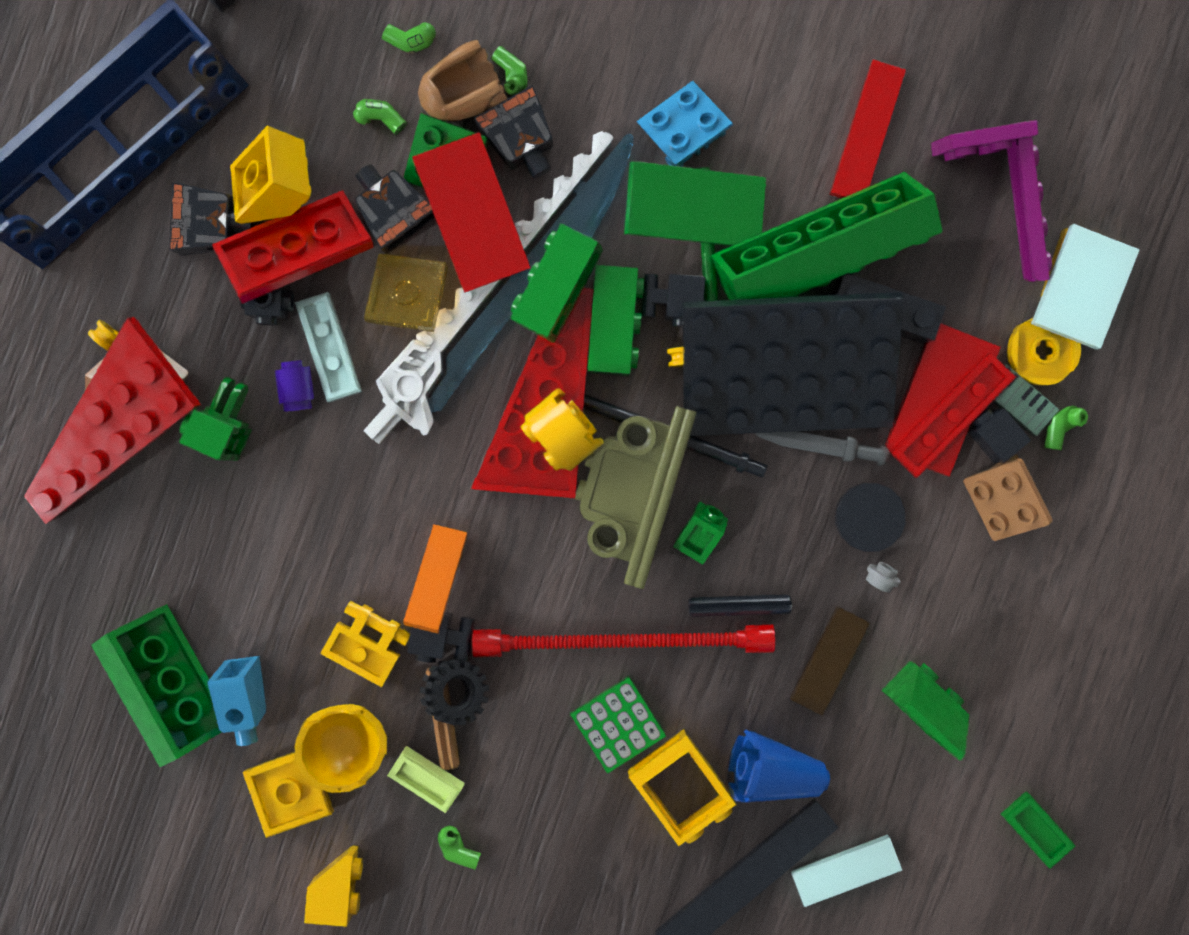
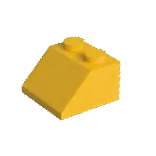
(270, 177)

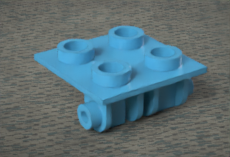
(685, 124)

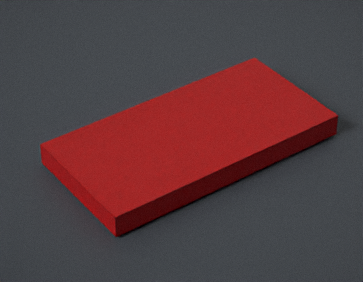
(471, 212)
(292, 246)
(937, 372)

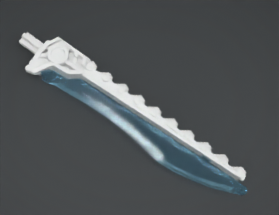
(420, 365)

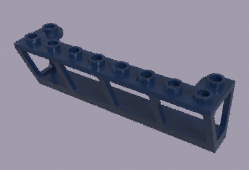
(87, 107)

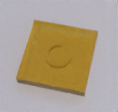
(406, 292)

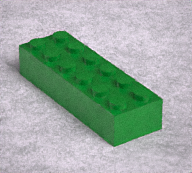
(830, 241)

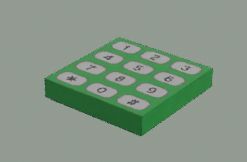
(618, 724)

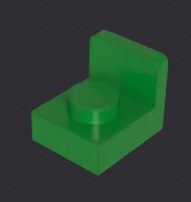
(701, 532)

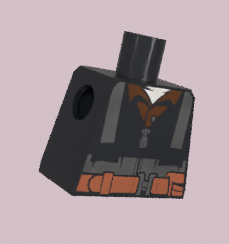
(518, 132)
(391, 207)
(201, 219)

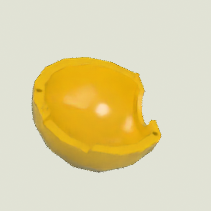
(340, 748)

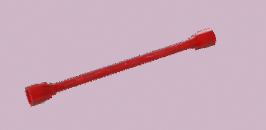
(754, 640)

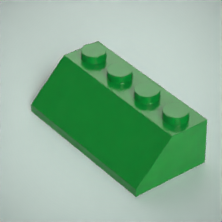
(160, 684)

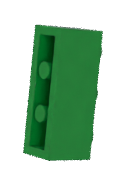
(556, 282)
(614, 320)

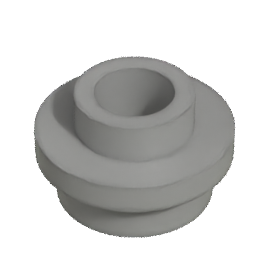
(882, 576)

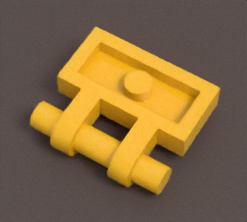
(360, 653)

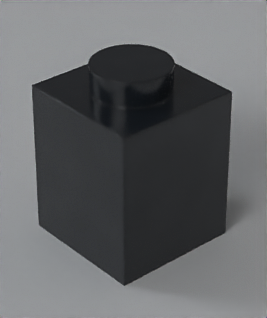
(998, 435)

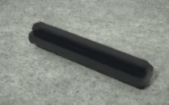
(740, 605)

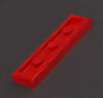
(868, 129)
(952, 415)

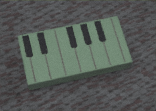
(1026, 405)

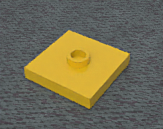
(284, 796)

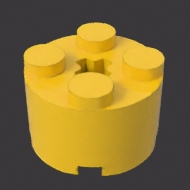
(561, 431)

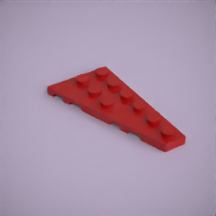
(119, 415)
(512, 459)

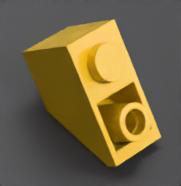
(332, 892)

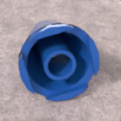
(773, 771)

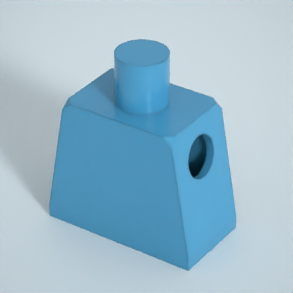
(239, 698)

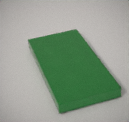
(693, 204)

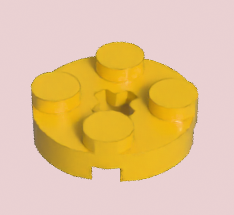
(1026, 363)

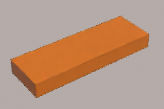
(435, 579)

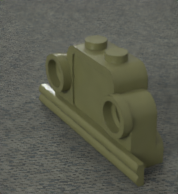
(632, 489)

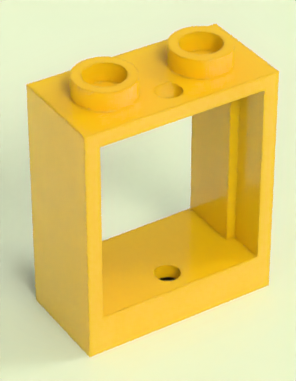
(661, 758)

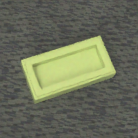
(426, 779)

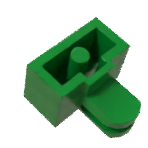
(217, 429)

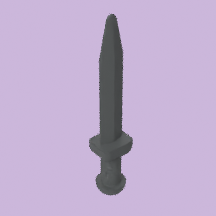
(848, 448)

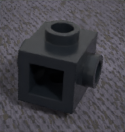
(268, 311)

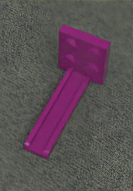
(1026, 189)

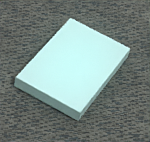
(1085, 286)

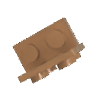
(1008, 499)

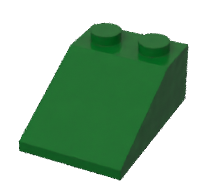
(931, 707)

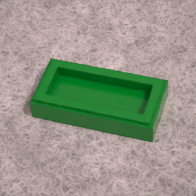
(1038, 830)

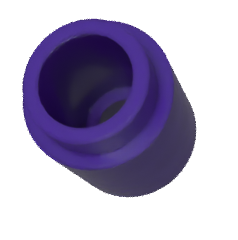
(294, 386)

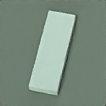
(328, 347)
(846, 870)

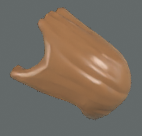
(461, 85)

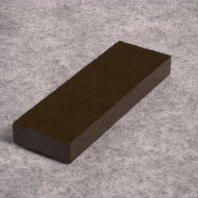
(829, 660)

